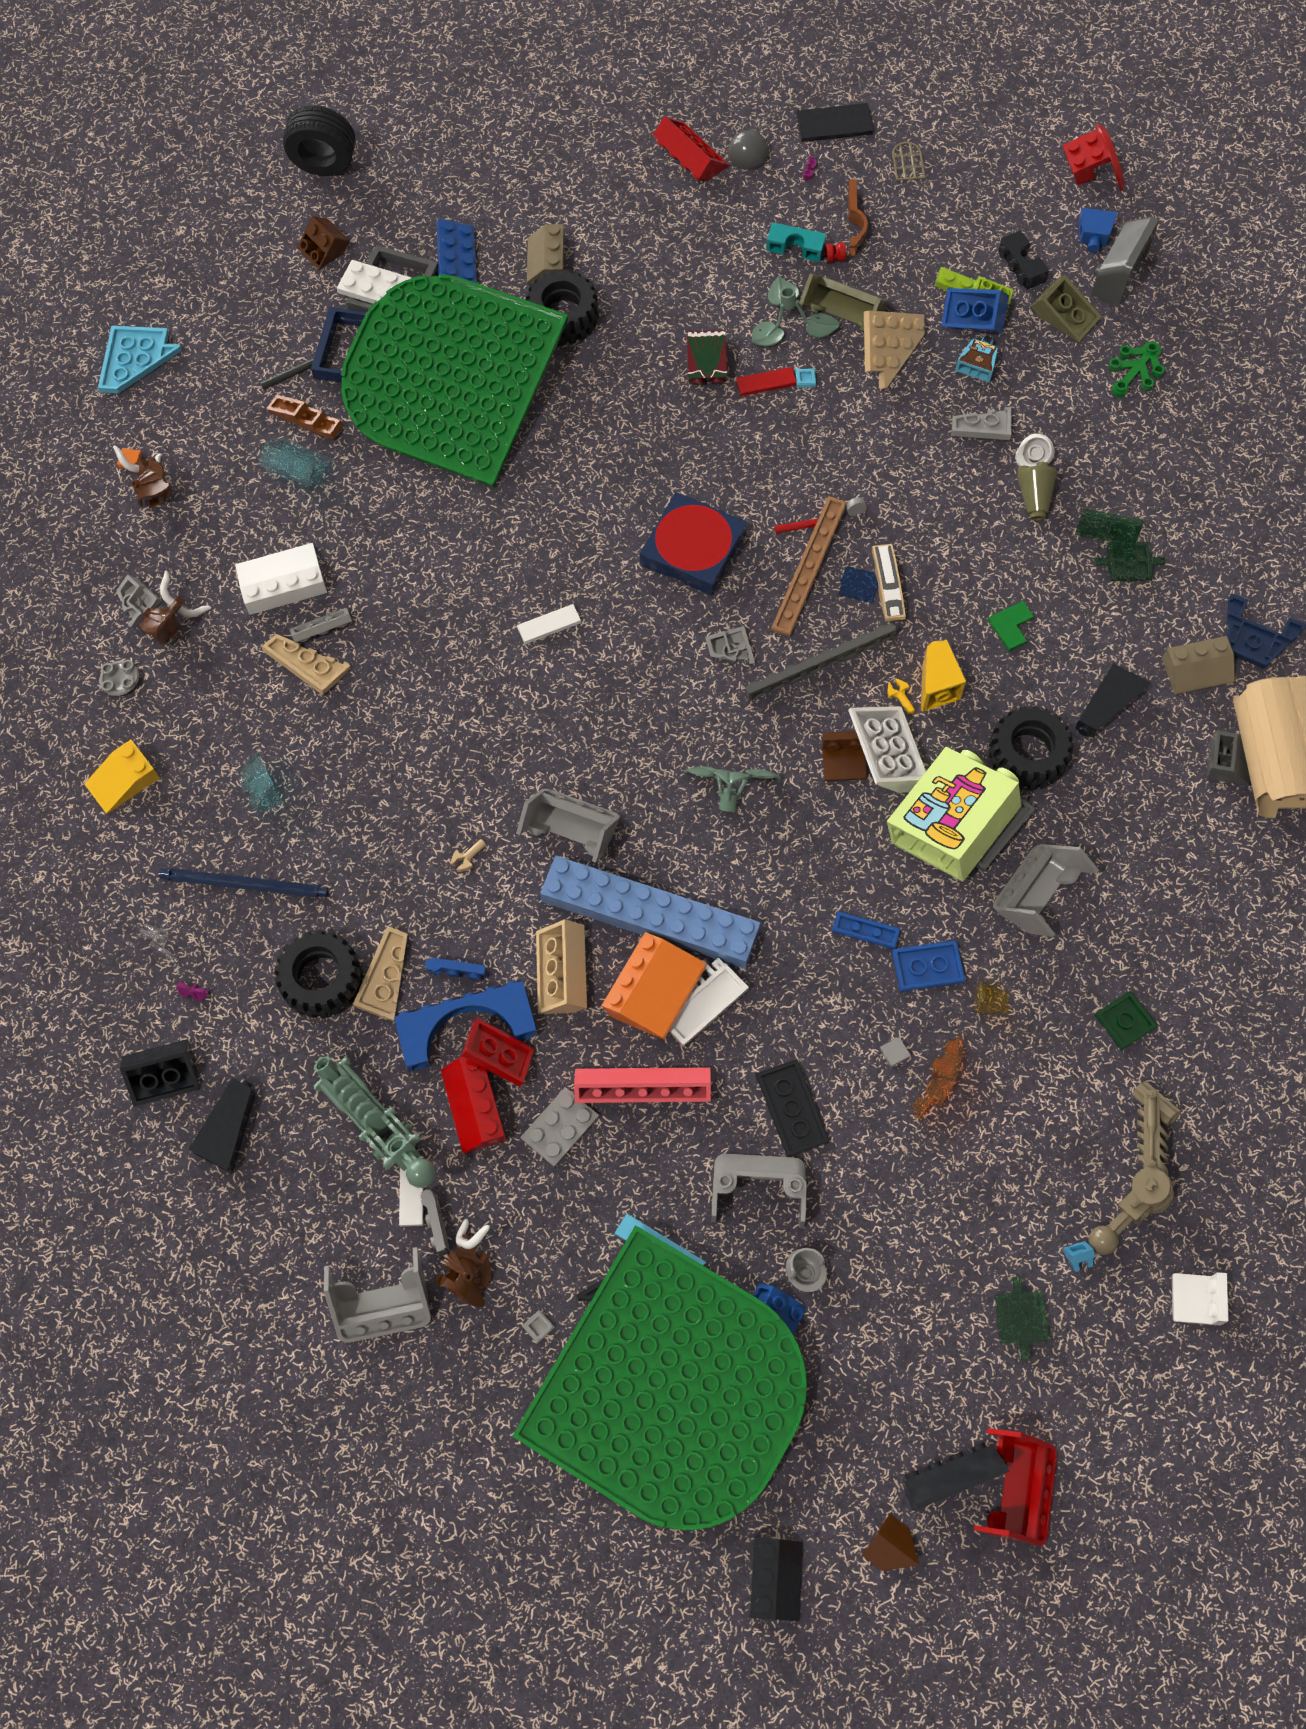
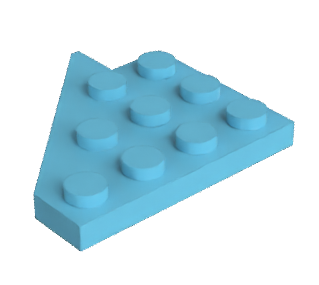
(132, 355)

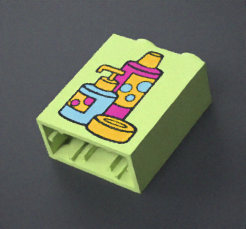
(955, 812)

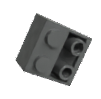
(1227, 759)

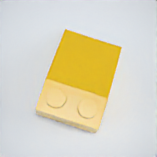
(121, 777)

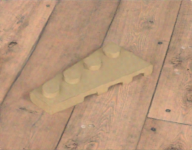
(305, 663)
(382, 981)

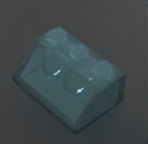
(293, 461)

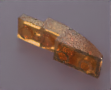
(945, 1071)

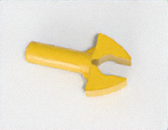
(901, 695)

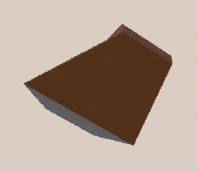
(891, 1546)

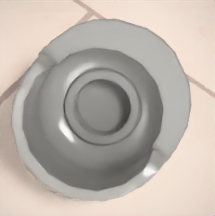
(806, 1269)

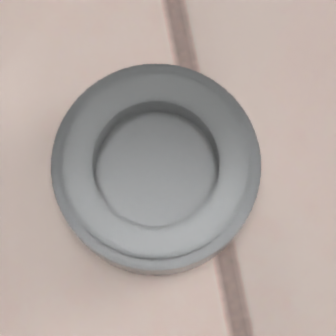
(856, 506)

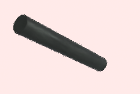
(286, 375)

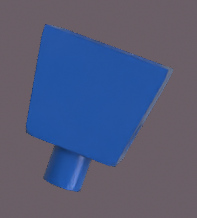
(1095, 227)

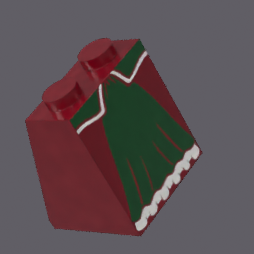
(706, 356)

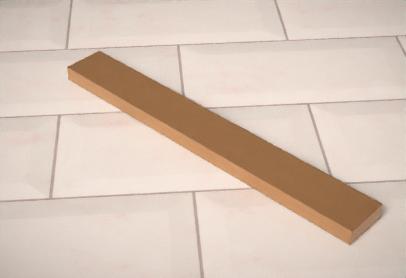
(809, 566)

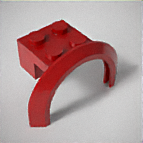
(1091, 152)

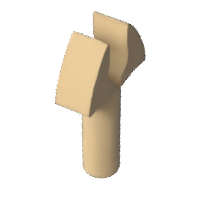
(467, 856)

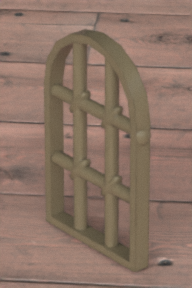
(912, 160)

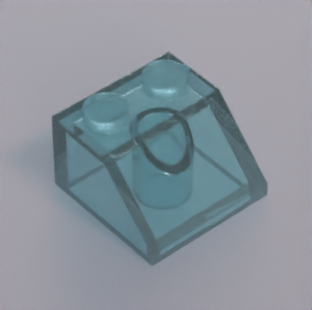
(260, 785)

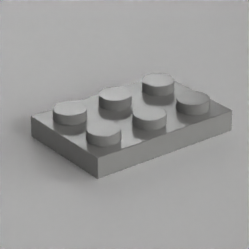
(559, 1127)

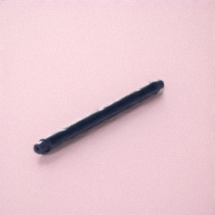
(243, 882)

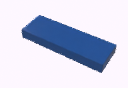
(866, 930)

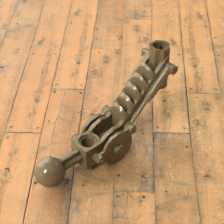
(1150, 1186)

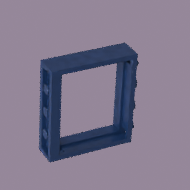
(333, 317)

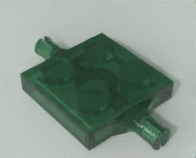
(1129, 561)
(1021, 1318)

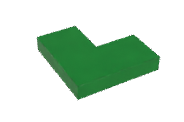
(1007, 622)

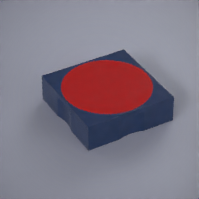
(693, 543)

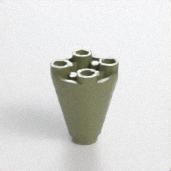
(1037, 488)

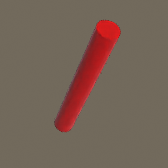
(795, 526)

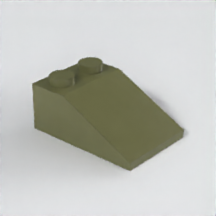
(1066, 309)

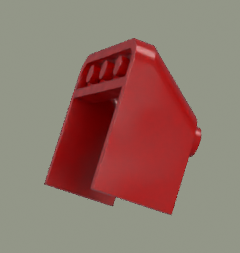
(1025, 1490)

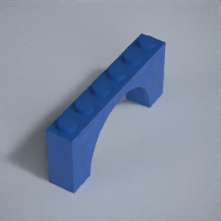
(419, 1027)

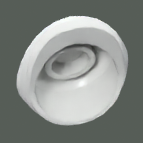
(1035, 448)

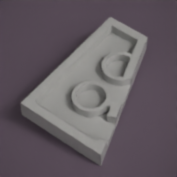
(988, 425)

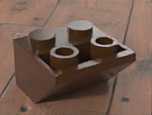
(322, 242)

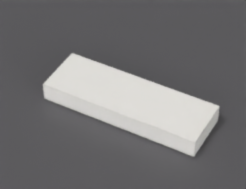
(548, 624)
(410, 1202)

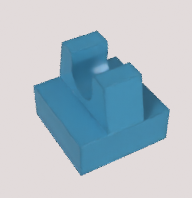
(1079, 1253)

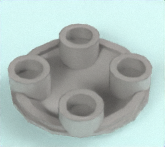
(118, 677)

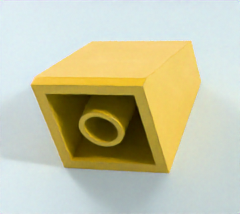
(940, 677)

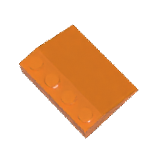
(653, 986)

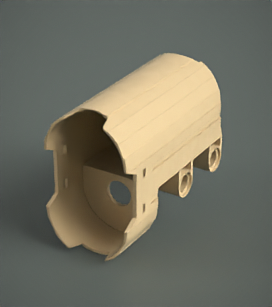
(1274, 741)

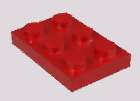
(498, 1052)

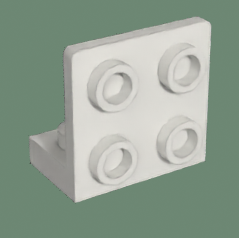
(1200, 1298)

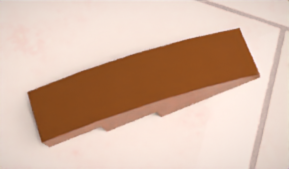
(304, 416)

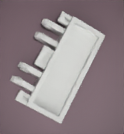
(707, 1001)

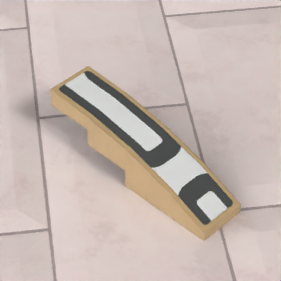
(888, 582)

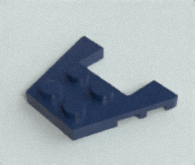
(1255, 642)

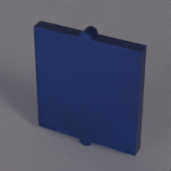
(858, 584)

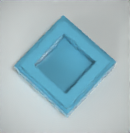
(805, 378)

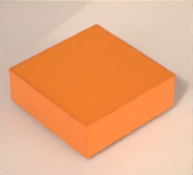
(131, 455)

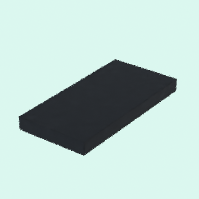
(834, 122)
(792, 1108)

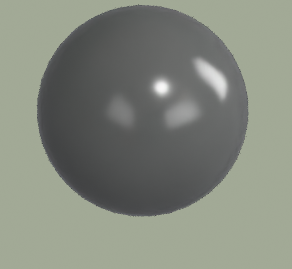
(748, 150)

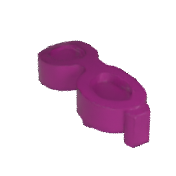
(811, 165)
(196, 993)

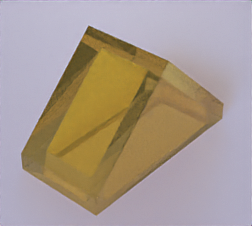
(990, 999)

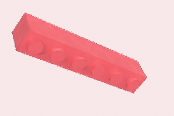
(642, 1085)

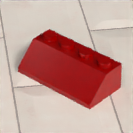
(689, 149)
(472, 1105)

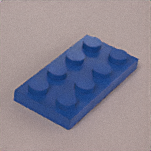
(456, 249)

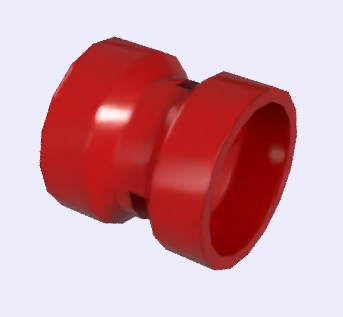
(835, 252)

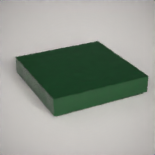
(1125, 1020)

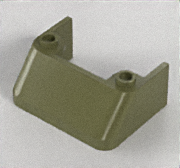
(839, 299)

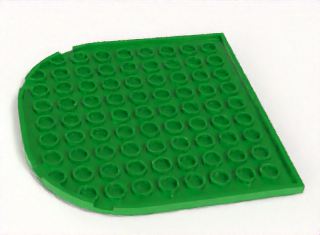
(448, 372)
(671, 1391)

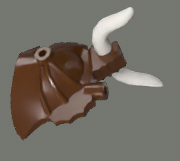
(150, 479)
(163, 621)
(466, 1271)

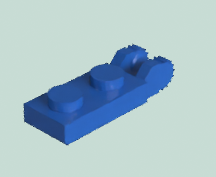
(454, 968)

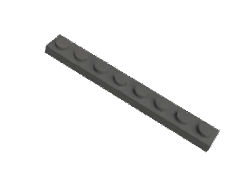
(814, 664)

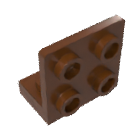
(843, 756)

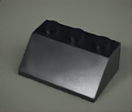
(159, 1072)
(776, 1579)

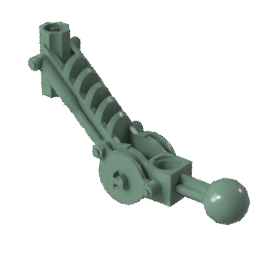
(354, 1099)

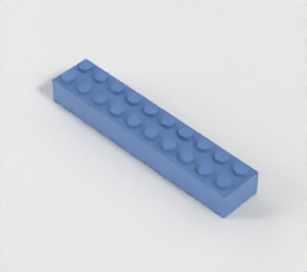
(650, 910)

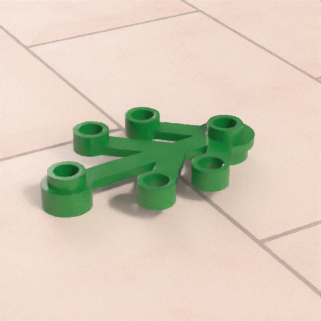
(1136, 366)

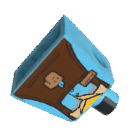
(978, 359)

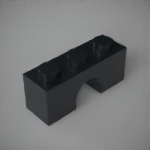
(1028, 272)

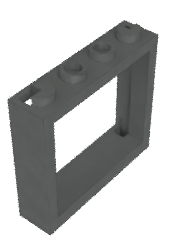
(395, 257)

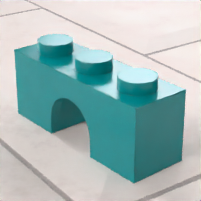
(783, 236)

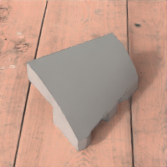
(133, 594)
(722, 645)

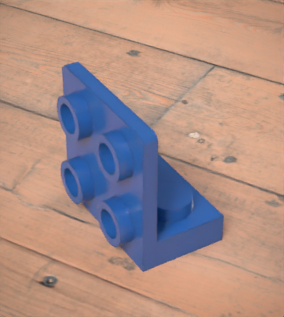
(785, 1306)

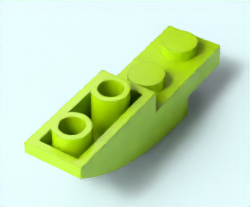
(950, 279)

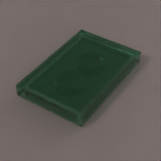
(1108, 526)

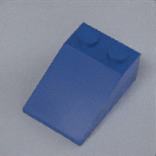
(975, 310)

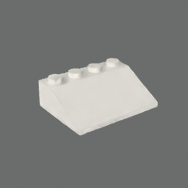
(280, 578)
(888, 747)

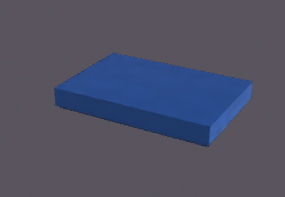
(928, 966)

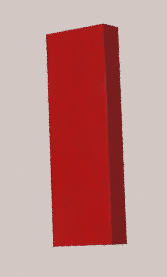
(766, 381)

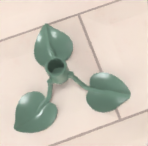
(785, 295)
(728, 795)

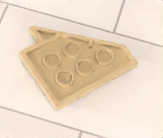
(890, 341)

